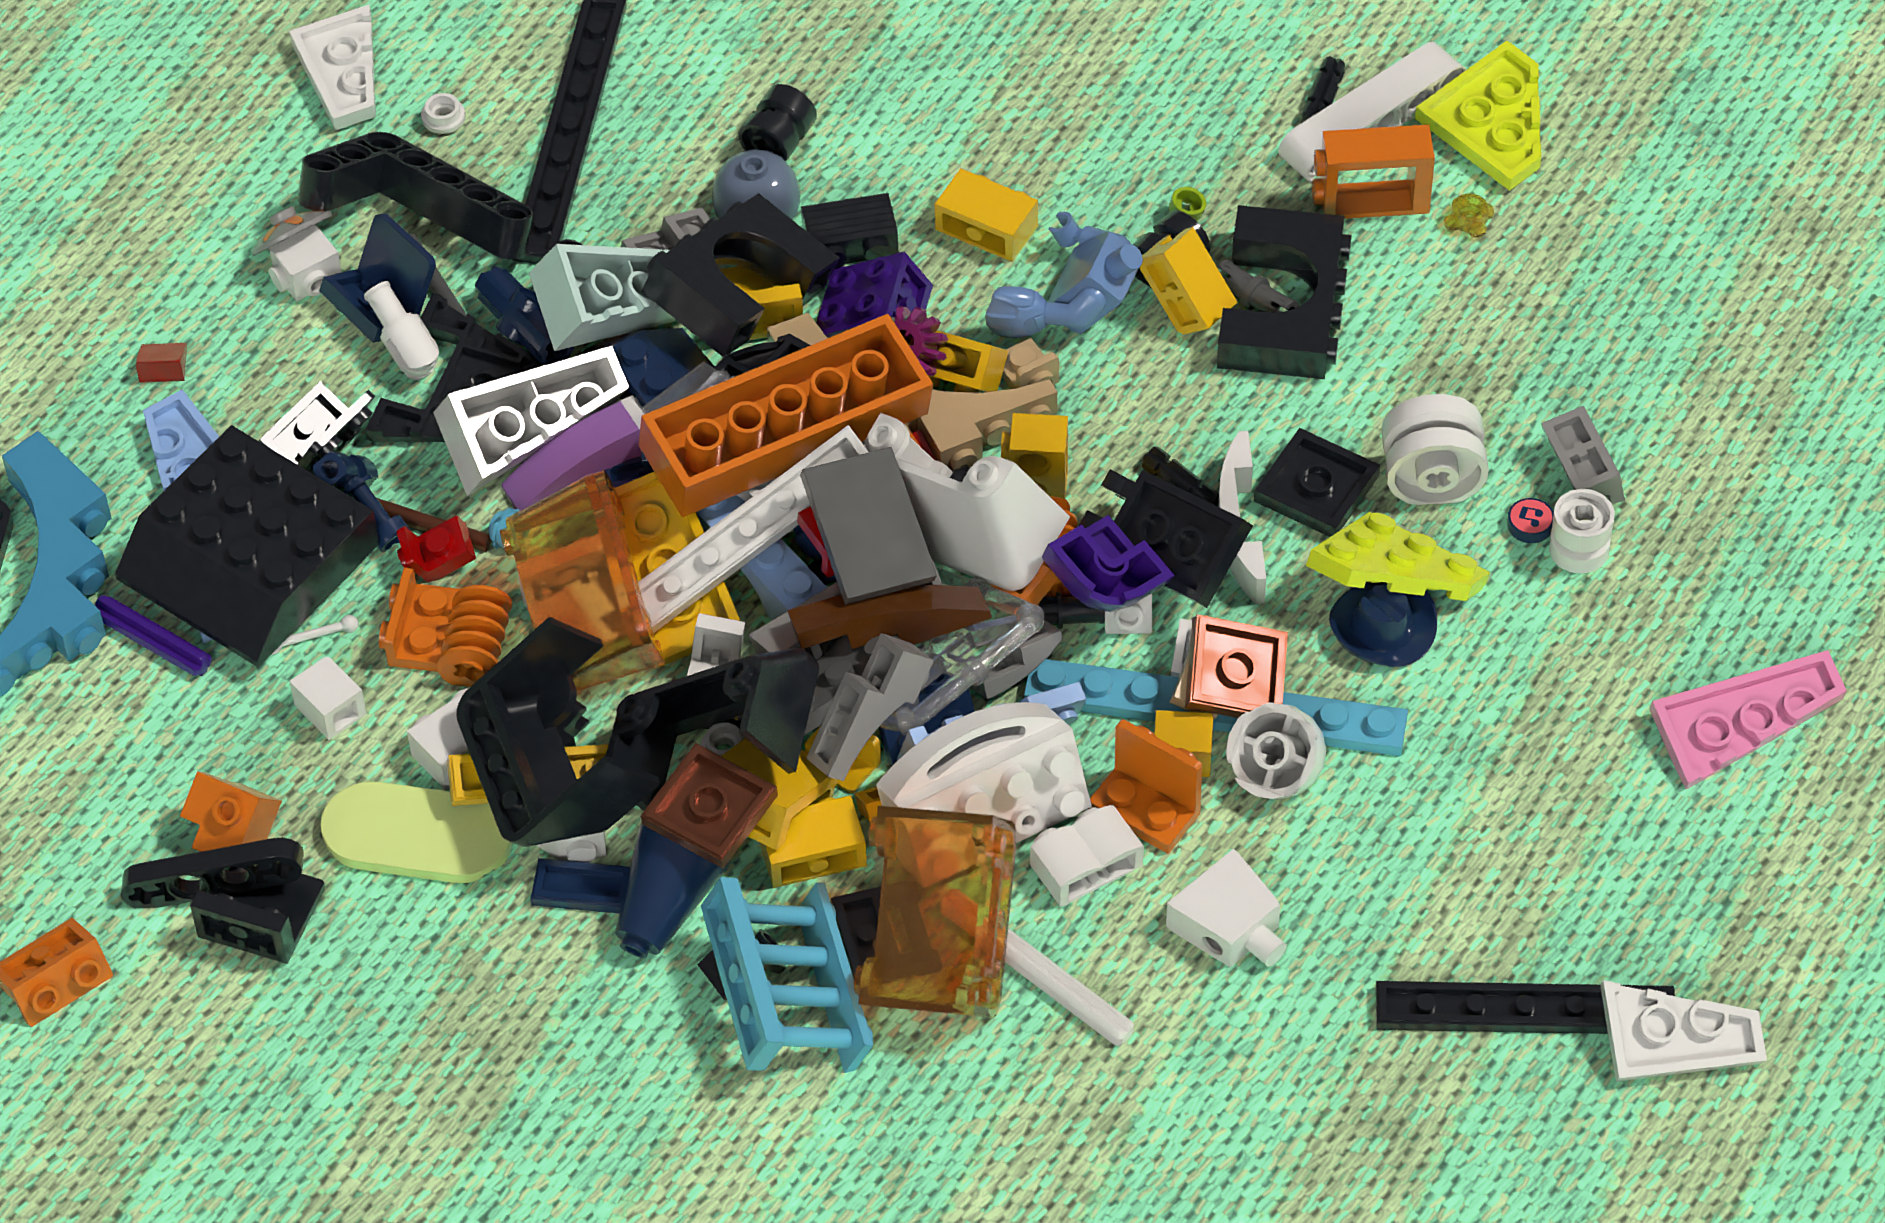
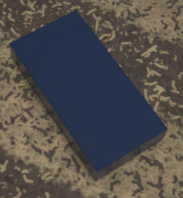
(579, 885)

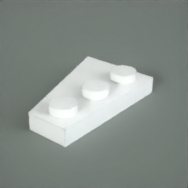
(340, 64)
(1677, 1035)

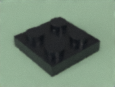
(1316, 483)

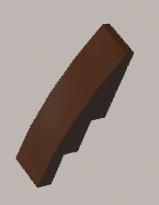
(909, 614)

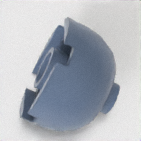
(756, 173)

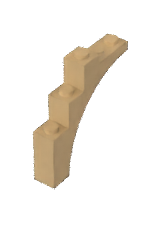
(955, 421)

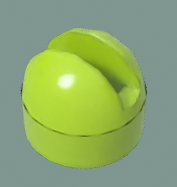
(1191, 196)

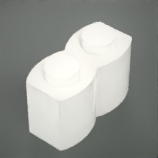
(1085, 854)

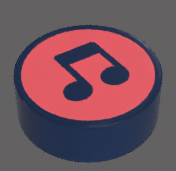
(1530, 520)

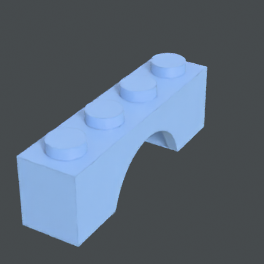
(775, 573)

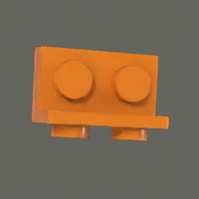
(416, 623)
(53, 971)

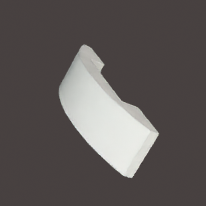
(1237, 478)

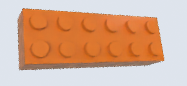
(781, 413)

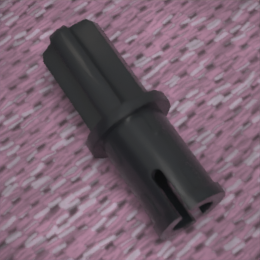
(1069, 610)

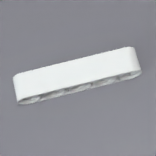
(1379, 102)

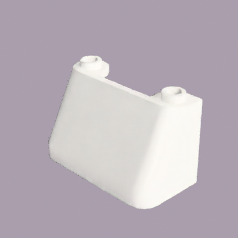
(985, 525)

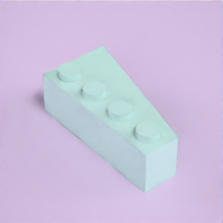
(594, 293)

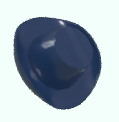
(1384, 625)

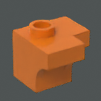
(228, 812)

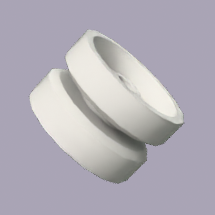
(1434, 450)

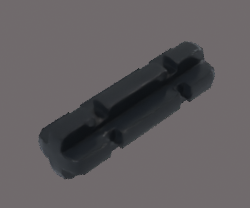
(1324, 87)
(1158, 463)

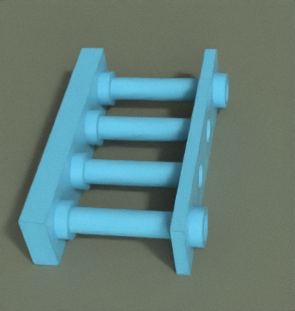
(752, 995)

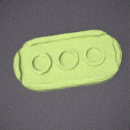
(412, 833)

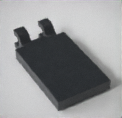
(1182, 529)

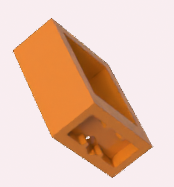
(1375, 149)

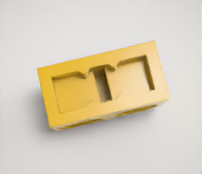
(1040, 449)

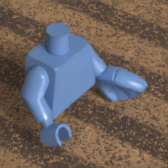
(1087, 290)

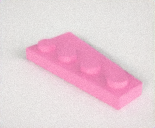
(1738, 715)

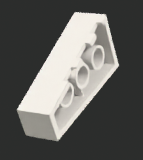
(513, 417)

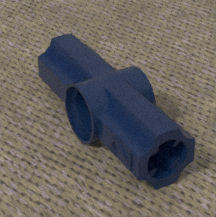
(518, 314)

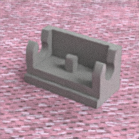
(1584, 454)

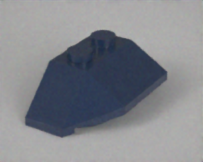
(653, 359)

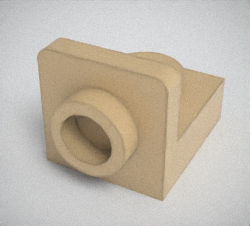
(1029, 365)

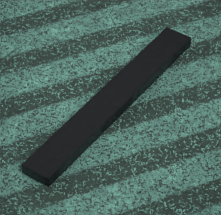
(572, 123)

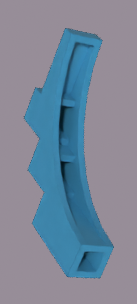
(68, 563)

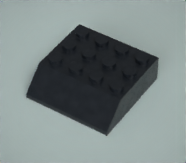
(246, 545)

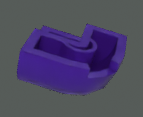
(1105, 566)

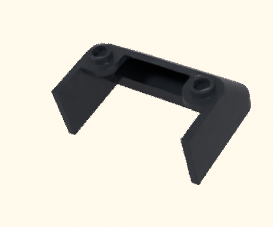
(766, 688)
(519, 754)

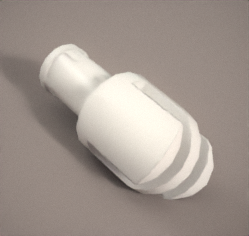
(403, 333)

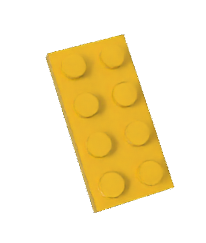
(654, 536)

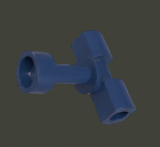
(356, 475)

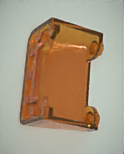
(583, 574)
(940, 912)

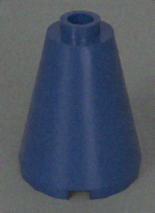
(661, 892)

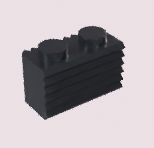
(854, 227)

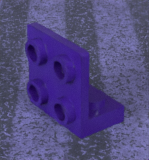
(871, 290)

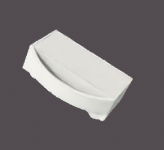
(995, 762)

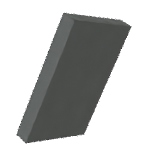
(868, 525)

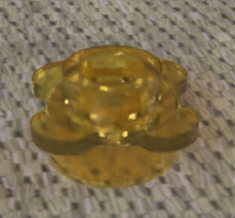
(1469, 205)

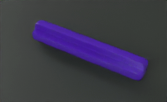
(153, 636)

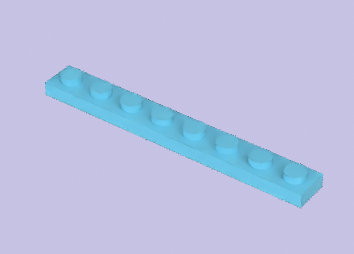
(1141, 694)

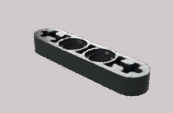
(265, 861)

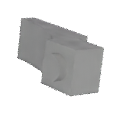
(864, 702)

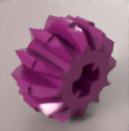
(923, 331)

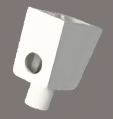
(1228, 913)

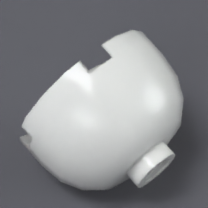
(1276, 751)

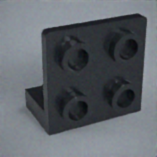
(258, 920)

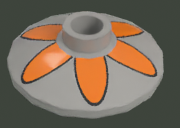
(286, 225)

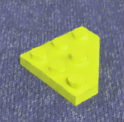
(1491, 115)
(1409, 562)

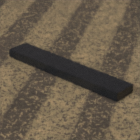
(1493, 1006)

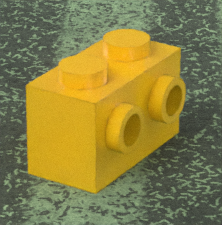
(969, 364)

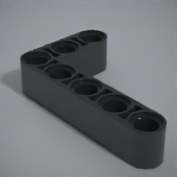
(420, 182)

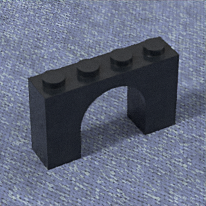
(750, 236)
(1300, 338)

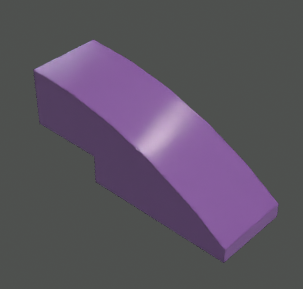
(582, 449)

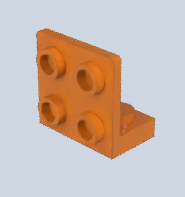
(1152, 786)

